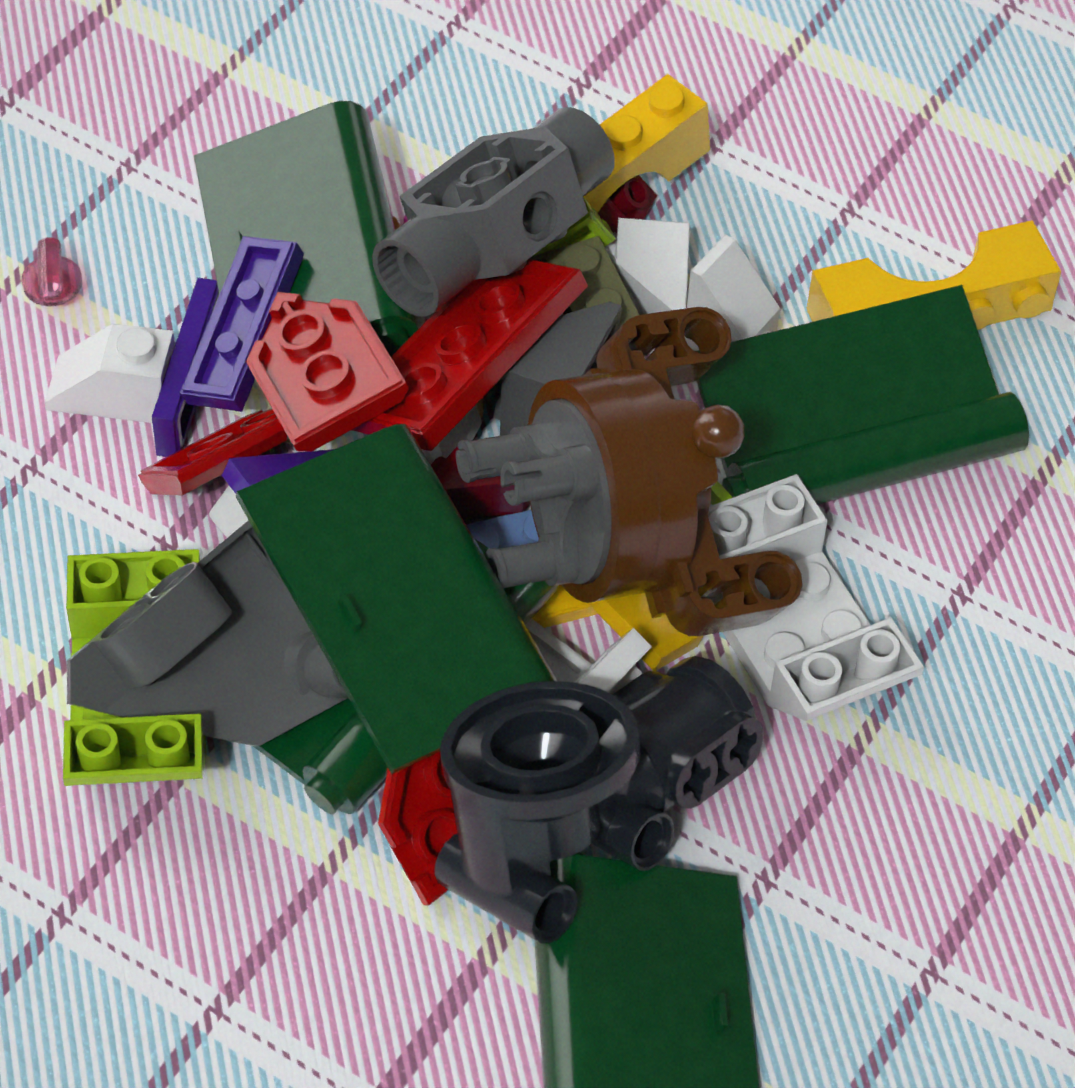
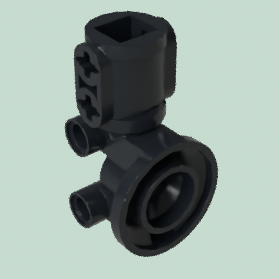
(575, 767)

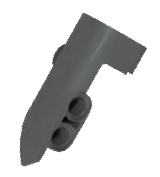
(214, 644)

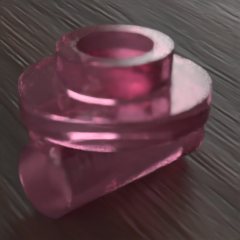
(51, 277)

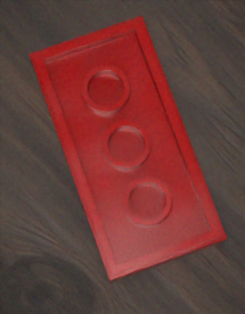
(473, 345)

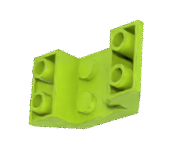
(106, 746)

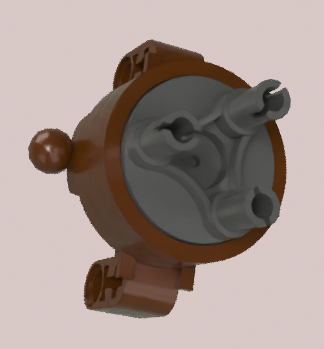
(627, 482)

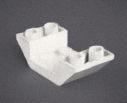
(821, 645)

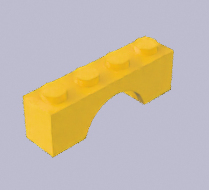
(654, 132)
(1005, 281)

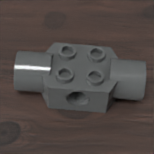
(492, 209)

